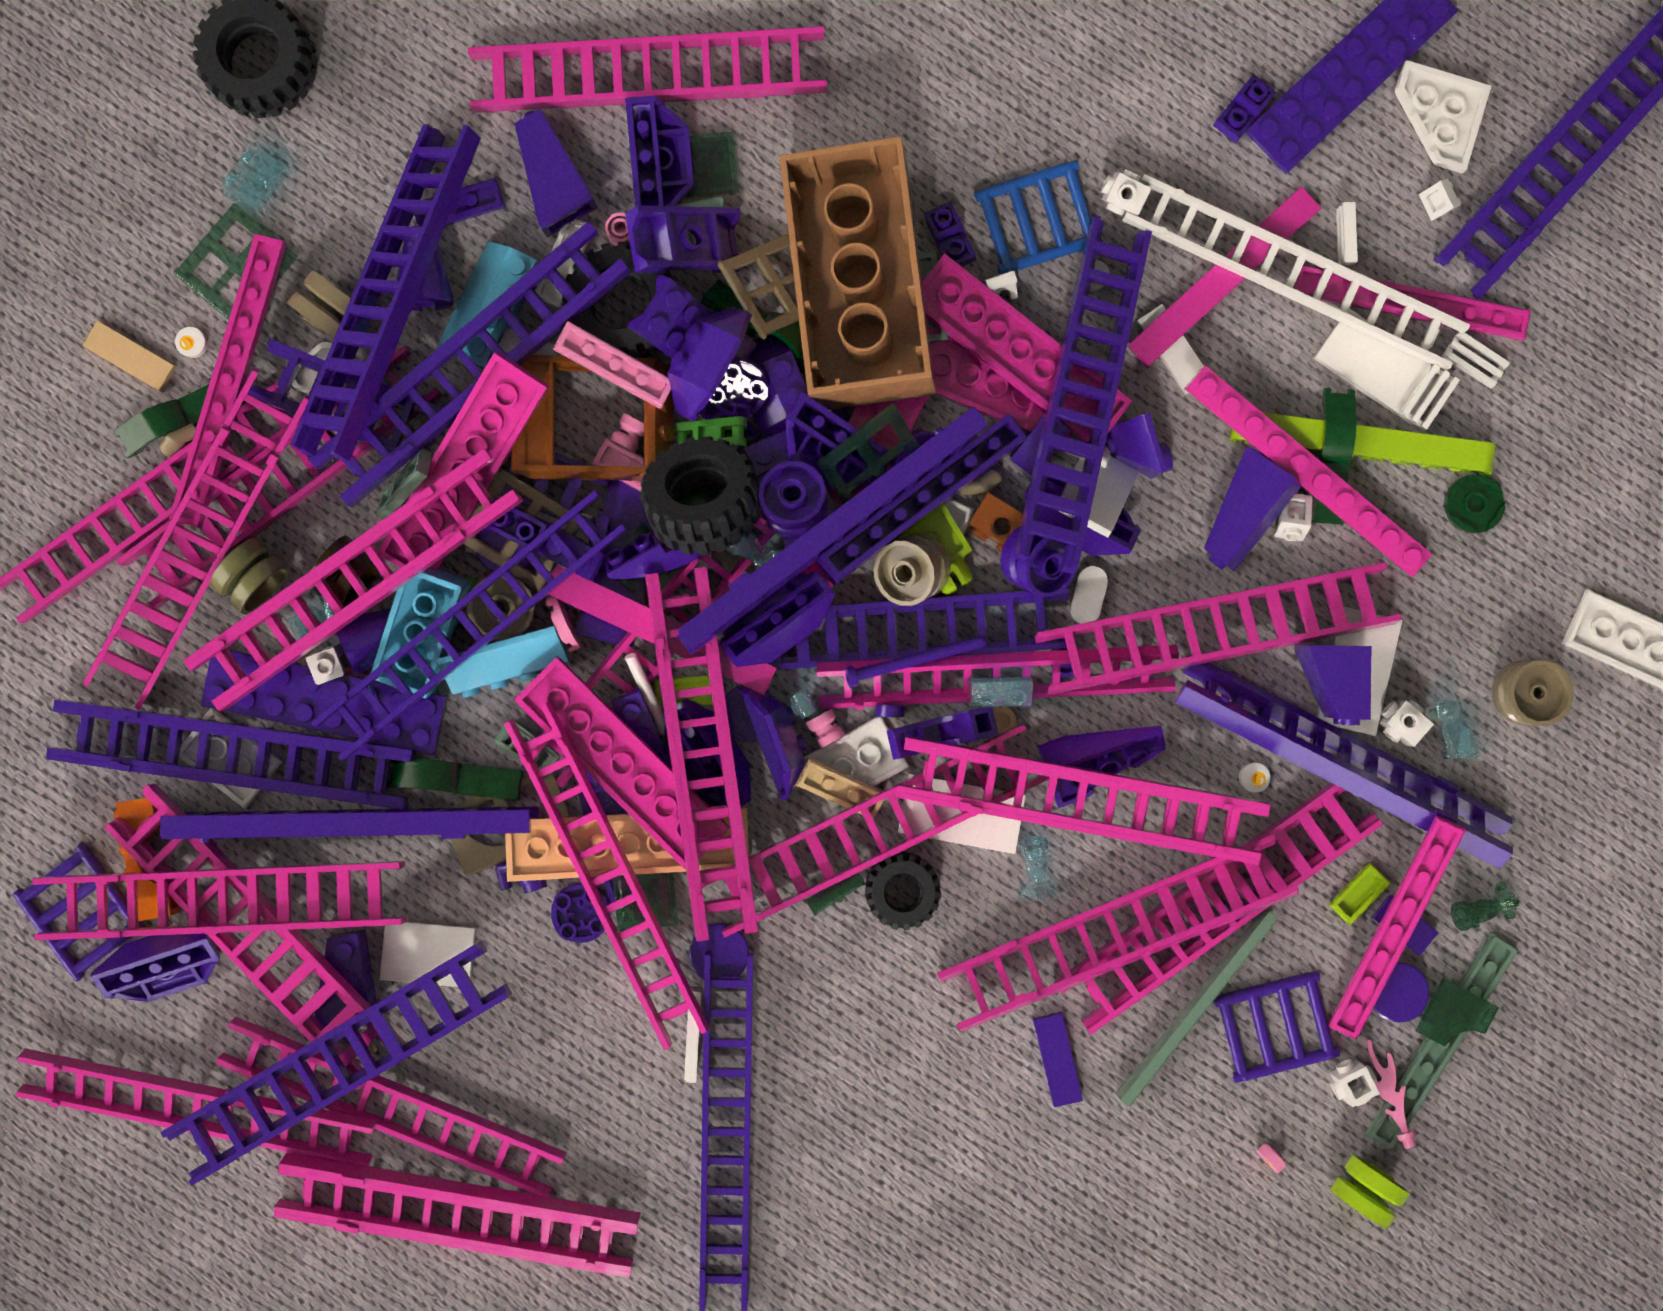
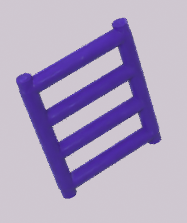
(42, 921)
(1282, 989)

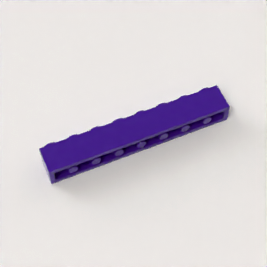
(921, 499)

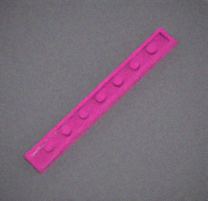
(1219, 281)
(1481, 315)
(637, 620)
(1396, 926)

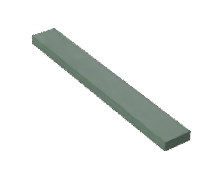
(1196, 1007)
(1431, 1056)

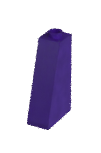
(552, 178)
(1249, 508)

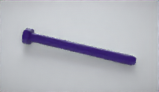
(854, 675)

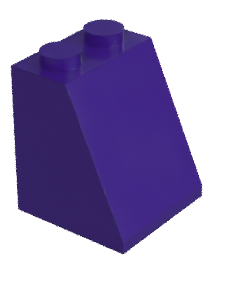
(1339, 680)

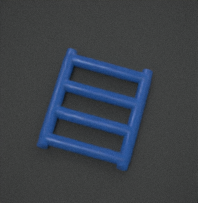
(1013, 188)

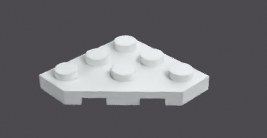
(1443, 112)

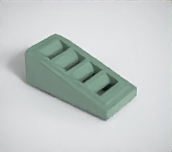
(503, 735)

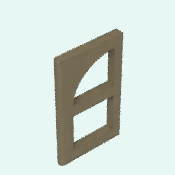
(478, 856)

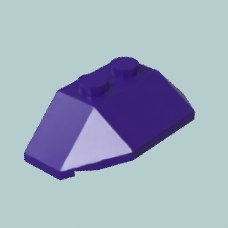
(658, 153)
(705, 359)
(783, 380)
(816, 431)
(1119, 541)
(779, 621)
(776, 738)
(709, 766)
(156, 967)

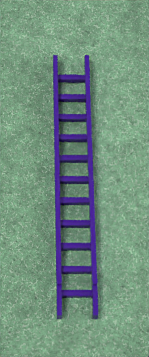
(434, 628)
(726, 981)

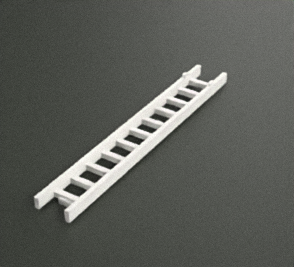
(1287, 289)

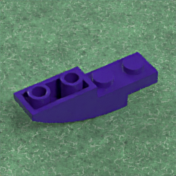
(525, 527)
(644, 557)
(636, 715)

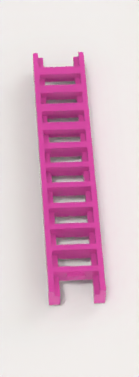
(367, 598)
(673, 725)
(1143, 788)
(238, 950)
(1184, 956)
(461, 1195)

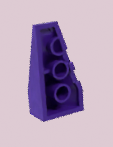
(1100, 752)

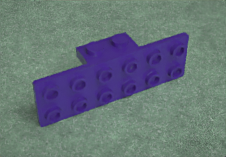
(624, 507)

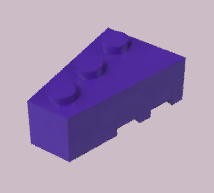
(351, 958)

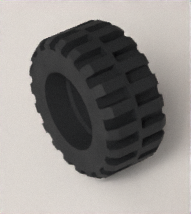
(227, 29)
(622, 339)
(695, 466)

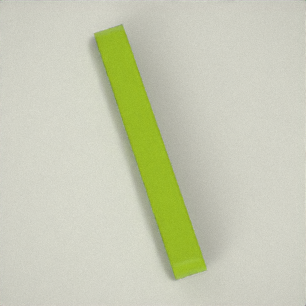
(1394, 445)

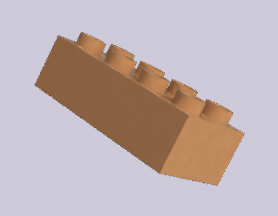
(857, 274)

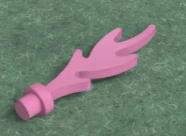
(1387, 1092)

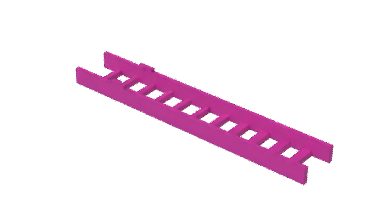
(588, 48)
(272, 514)
(170, 590)
(1276, 611)
(821, 858)
(1160, 887)
(283, 898)

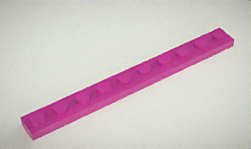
(231, 368)
(1308, 471)

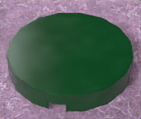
(1464, 503)

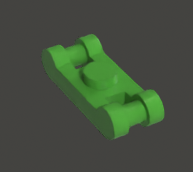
(713, 428)

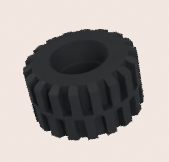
(914, 914)

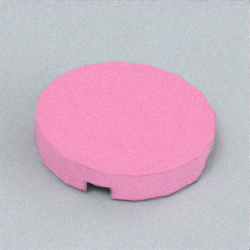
(564, 624)

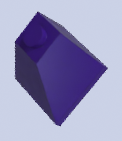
(1137, 445)

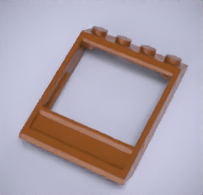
(535, 448)

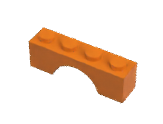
(135, 813)

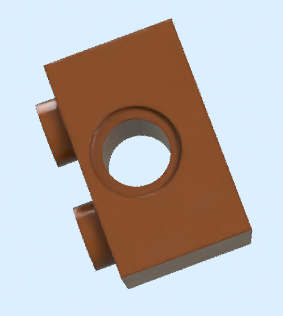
(990, 510)

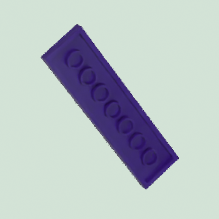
(1346, 77)
(297, 700)

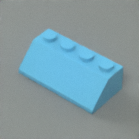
(493, 275)
(413, 610)
(506, 660)

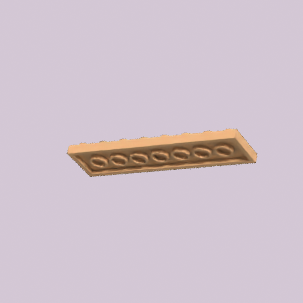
(543, 855)

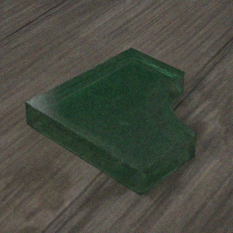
(1454, 1012)

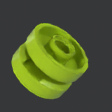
(1370, 1190)

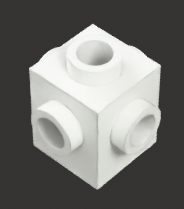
(1135, 193)
(1405, 722)
(1361, 1089)

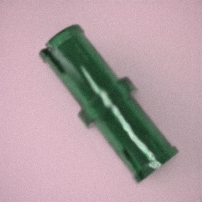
(834, 893)

